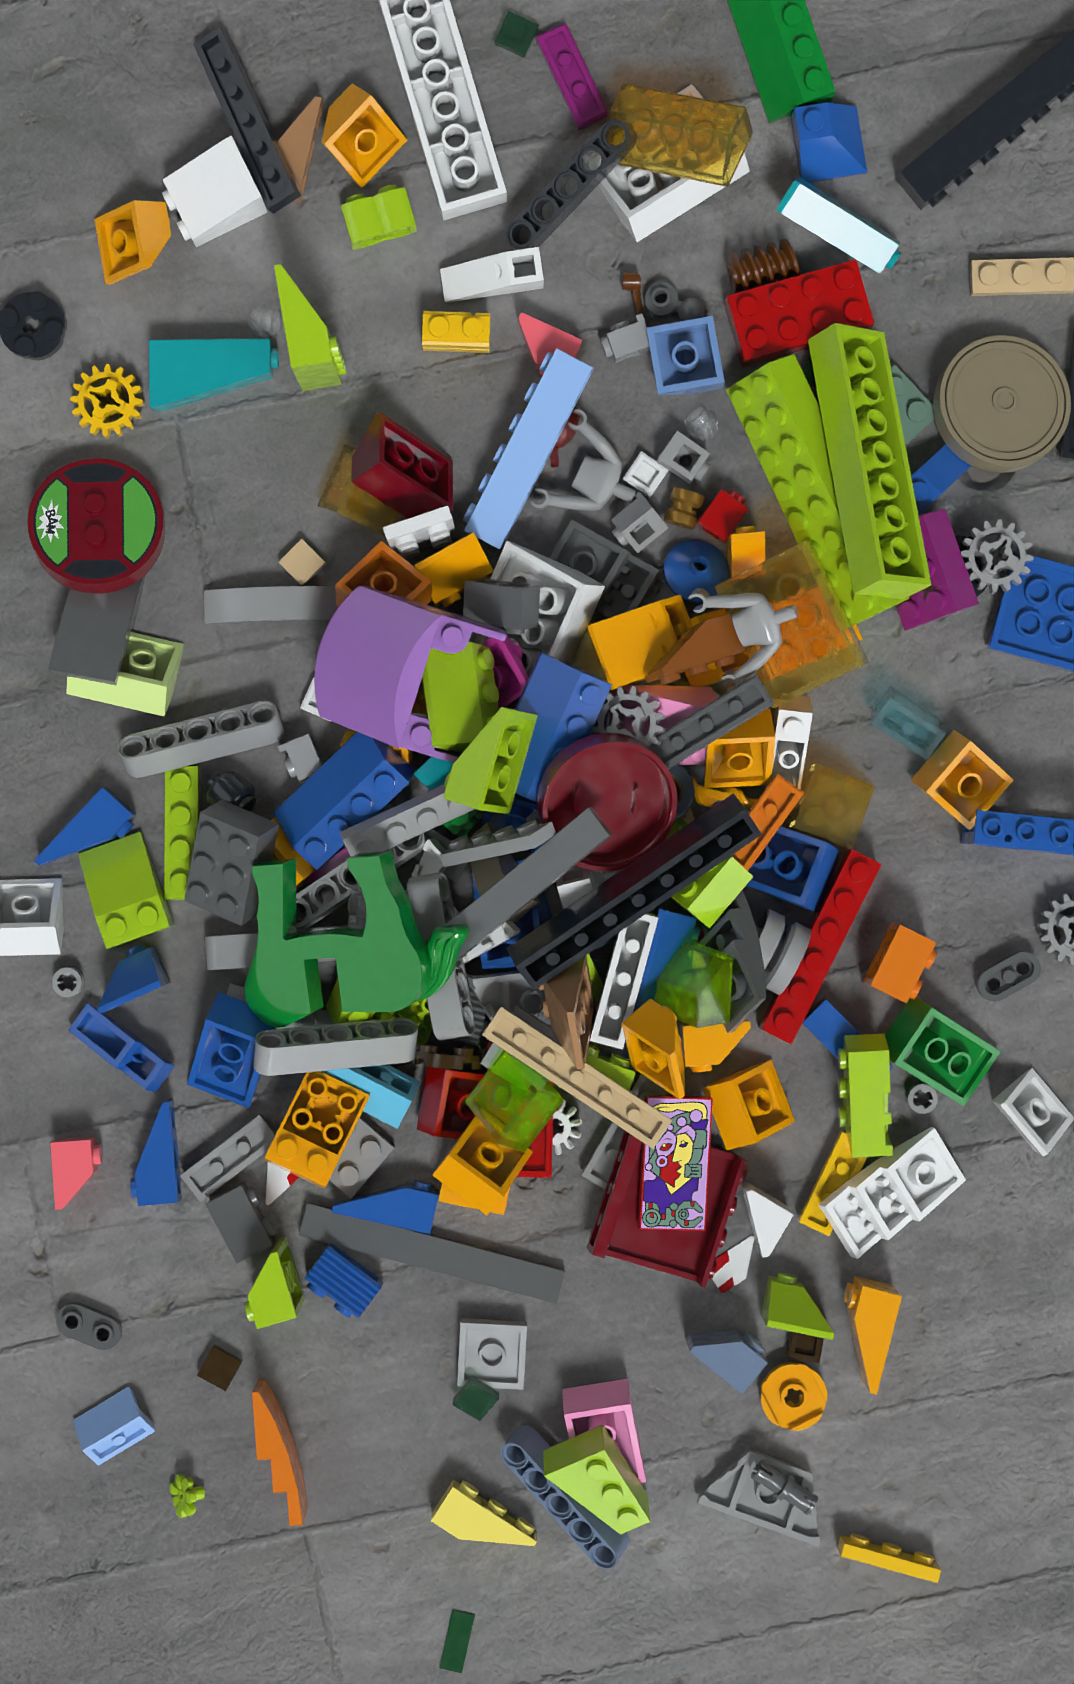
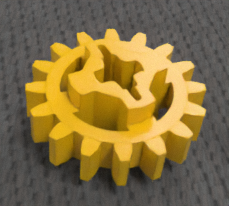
(112, 387)

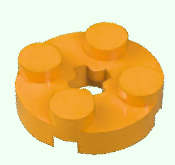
(799, 1377)

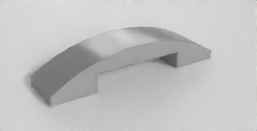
(269, 604)

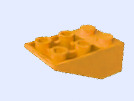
(638, 639)
(317, 1128)

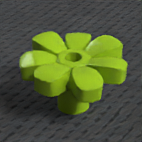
(185, 1495)

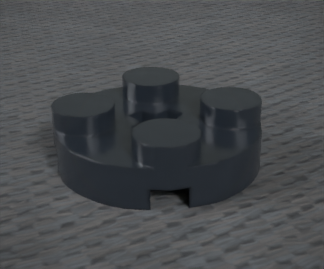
(51, 331)

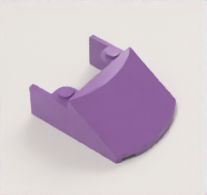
(376, 660)

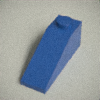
(936, 476)
(95, 824)
(158, 1170)
(398, 1206)

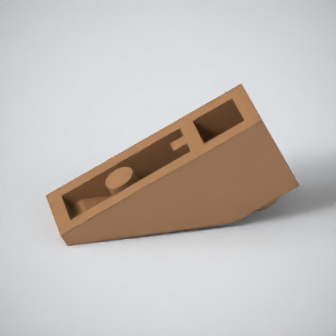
(299, 143)

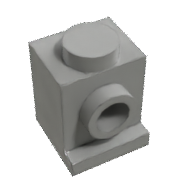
(626, 340)
(683, 446)
(638, 524)
(302, 758)

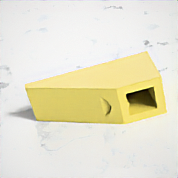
(475, 1519)

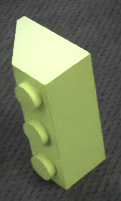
(144, 678)

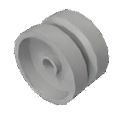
(781, 950)

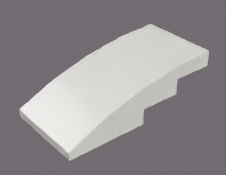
(892, 1192)

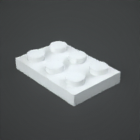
(421, 531)

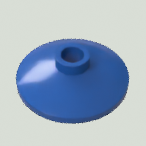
(685, 578)

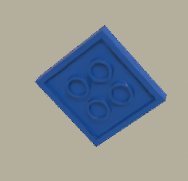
(1038, 616)

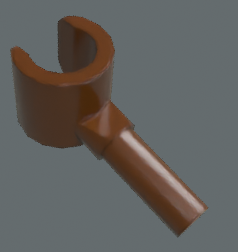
(632, 282)

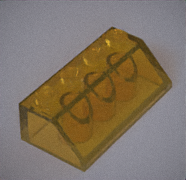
(682, 134)

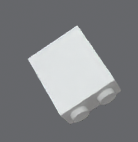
(213, 193)

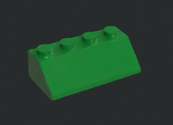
(782, 55)

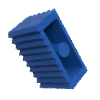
(343, 1281)

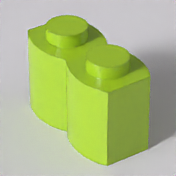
(378, 217)

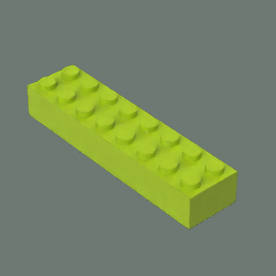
(793, 451)
(869, 462)

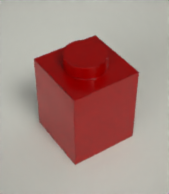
(723, 515)

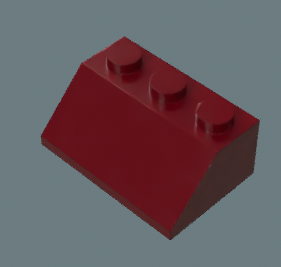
(402, 469)

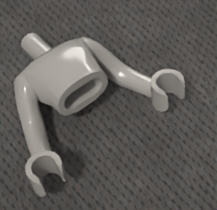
(596, 476)
(754, 625)

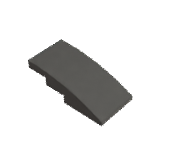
(626, 578)
(95, 633)
(737, 936)

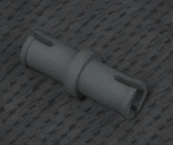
(784, 1487)

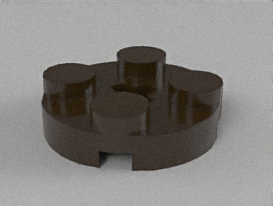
(438, 1057)

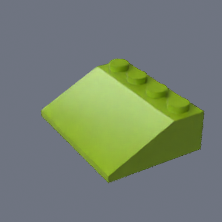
(311, 349)

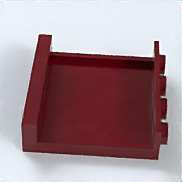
(669, 1251)

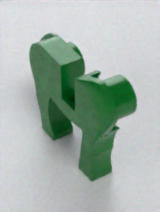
(376, 966)

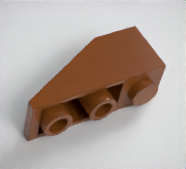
(699, 646)

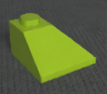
(792, 1309)

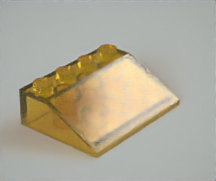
(818, 642)

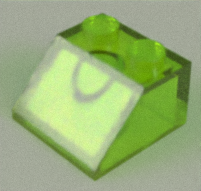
(697, 985)
(513, 1102)

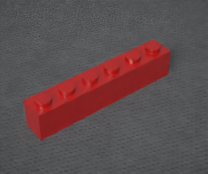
(829, 930)

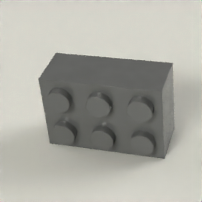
(222, 857)

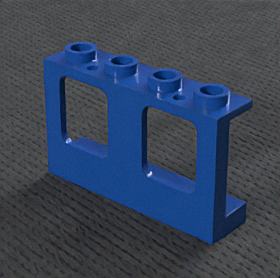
(1021, 832)

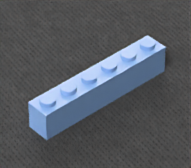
(529, 447)

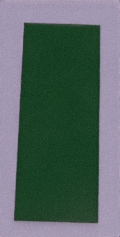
(457, 1641)

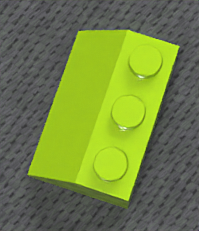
(459, 695)
(276, 1291)

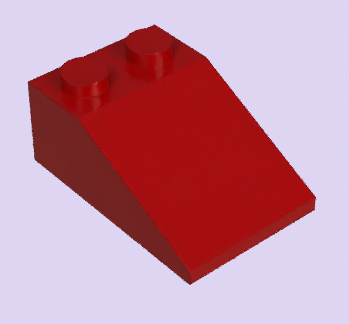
(443, 1101)

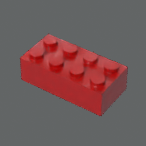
(787, 313)

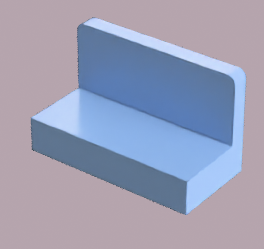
(112, 1426)

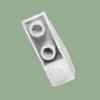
(493, 275)
(792, 732)

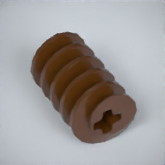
(762, 265)

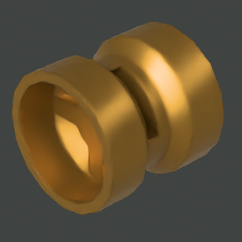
(683, 510)

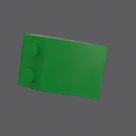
(939, 1050)

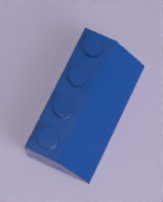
(566, 708)
(342, 794)
(669, 936)

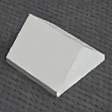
(1034, 1111)
(767, 1217)

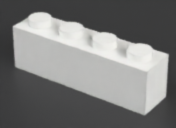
(623, 981)

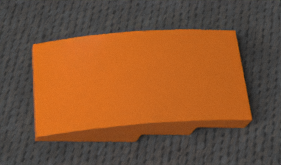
(277, 1443)

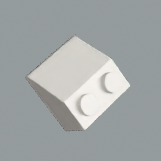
(31, 916)

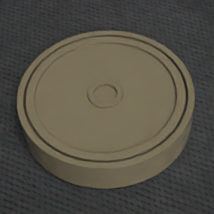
(1002, 403)

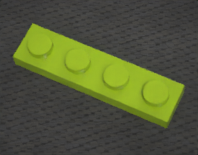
(181, 825)

